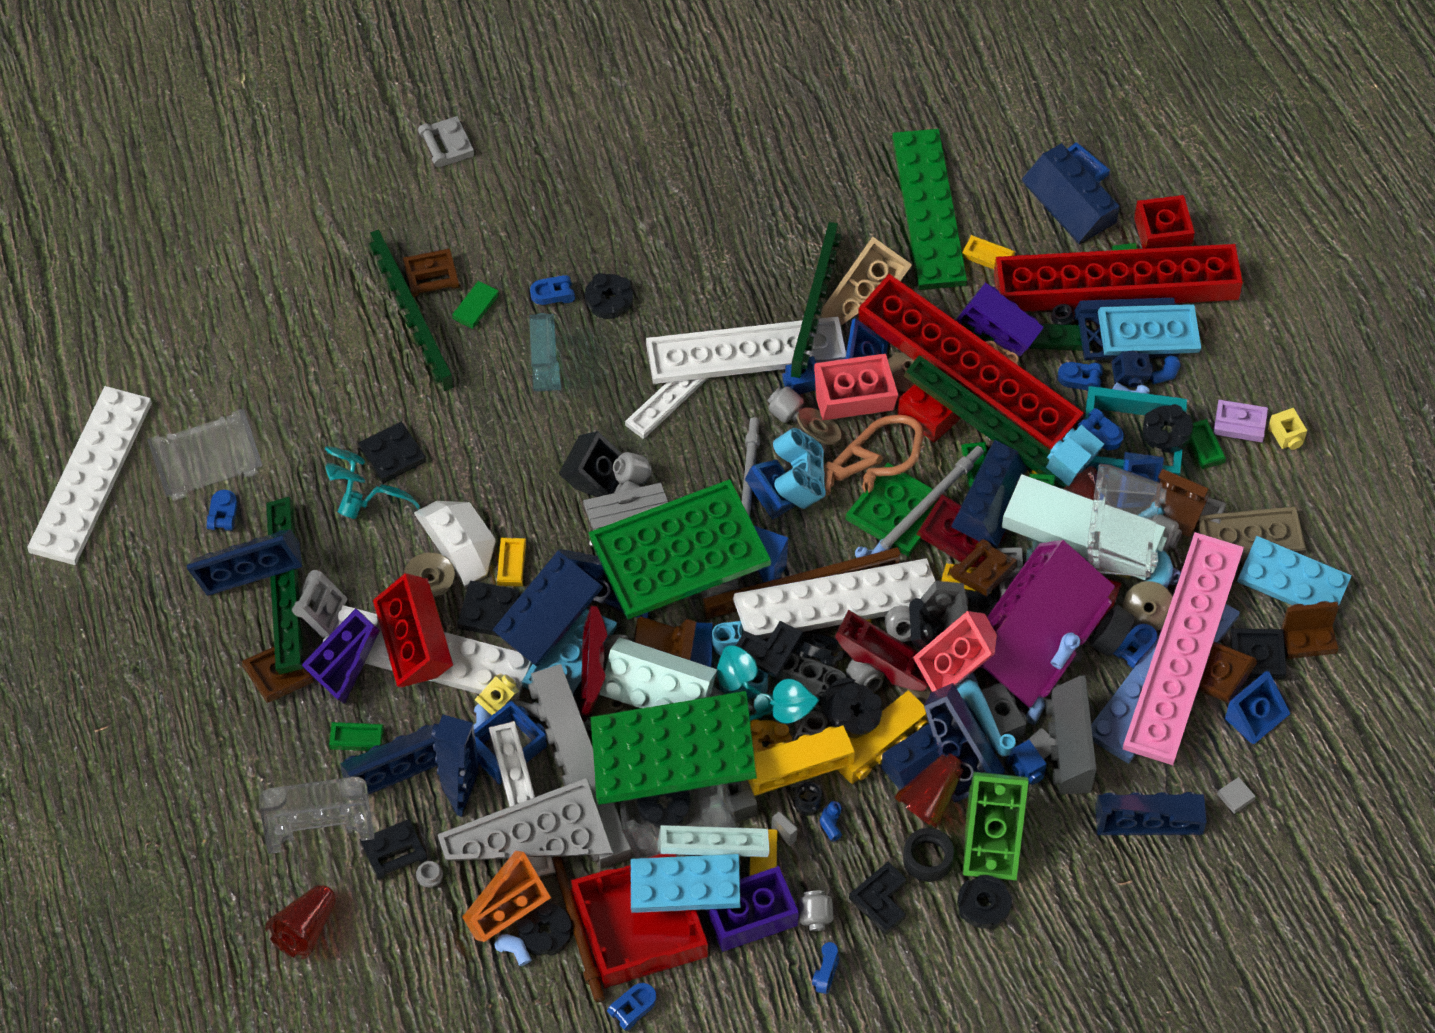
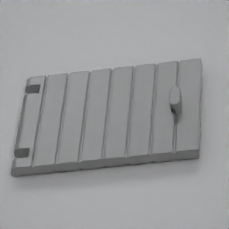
(621, 505)

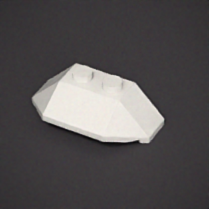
(459, 537)

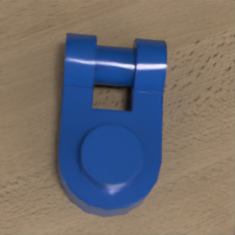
(543, 291)
(1071, 375)
(1108, 433)
(222, 504)
(1142, 638)
(824, 977)
(640, 997)

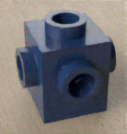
(1132, 368)

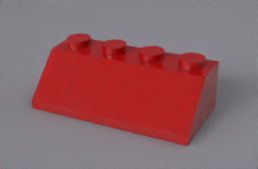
(412, 631)

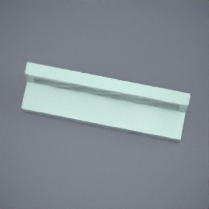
(713, 841)

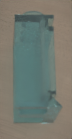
(543, 353)

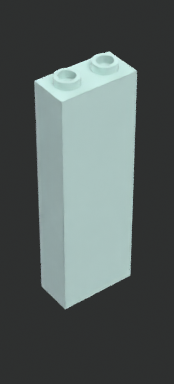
(1056, 514)

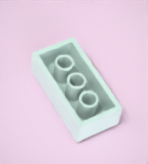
(653, 677)

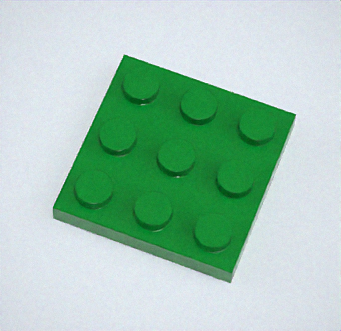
(888, 505)

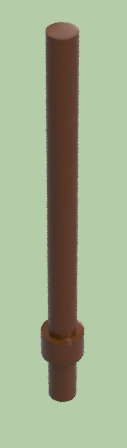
(591, 973)

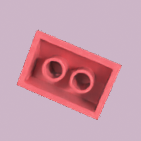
(854, 387)
(957, 651)

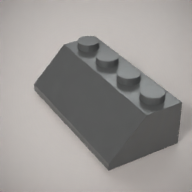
(1073, 737)

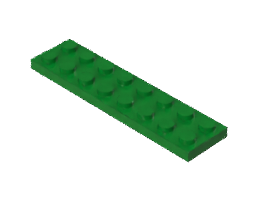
(929, 209)

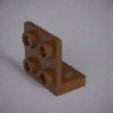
(1183, 500)
(1310, 630)
(666, 638)

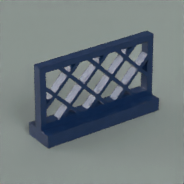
(1089, 311)

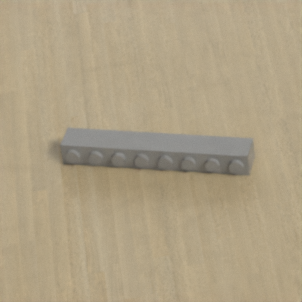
(574, 749)

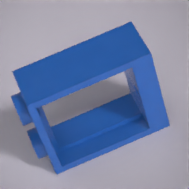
(506, 714)

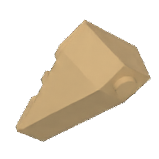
(862, 279)

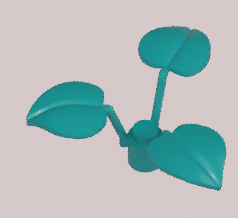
(353, 499)
(789, 698)

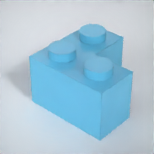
(1073, 454)

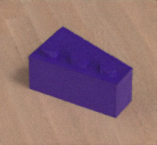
(1001, 319)
(343, 654)

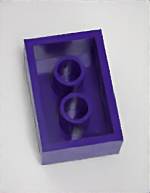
(763, 911)

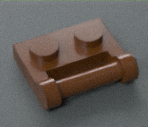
(429, 266)
(988, 573)

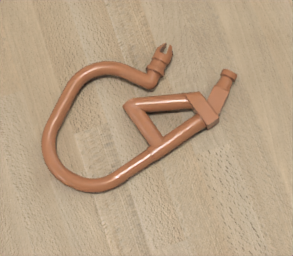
(835, 471)

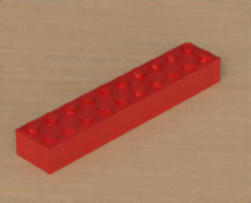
(1170, 272)
(926, 331)

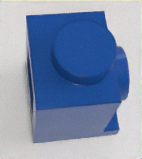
(803, 384)
(1027, 762)

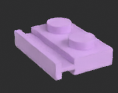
(1240, 421)

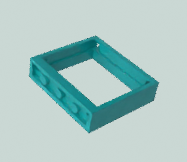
(1130, 403)

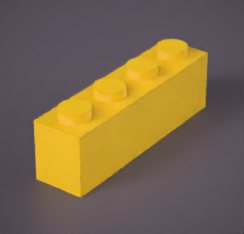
(897, 723)
(802, 759)

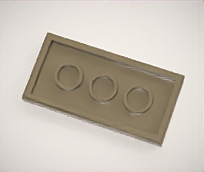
(1241, 528)

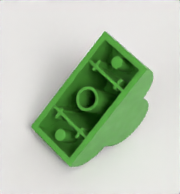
(994, 825)

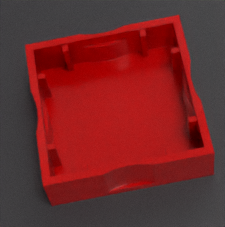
(628, 942)

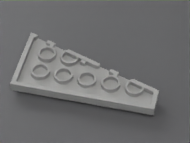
(545, 826)

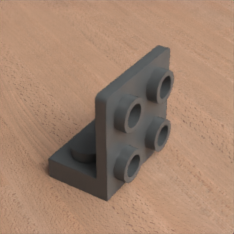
(946, 601)

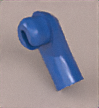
(1168, 372)
(829, 819)

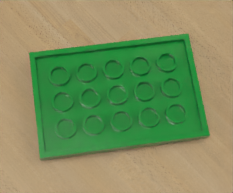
(679, 549)
(672, 747)

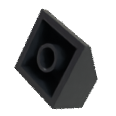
(591, 465)

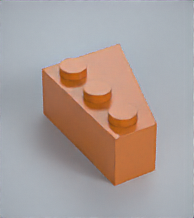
(506, 898)

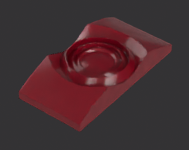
(881, 651)
(592, 661)

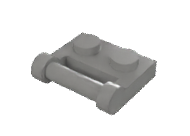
(453, 139)
(327, 606)

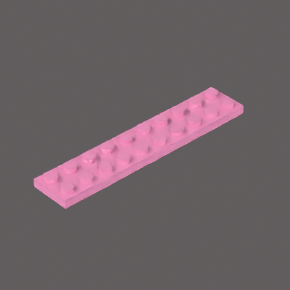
(1183, 649)

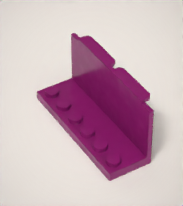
(1045, 601)

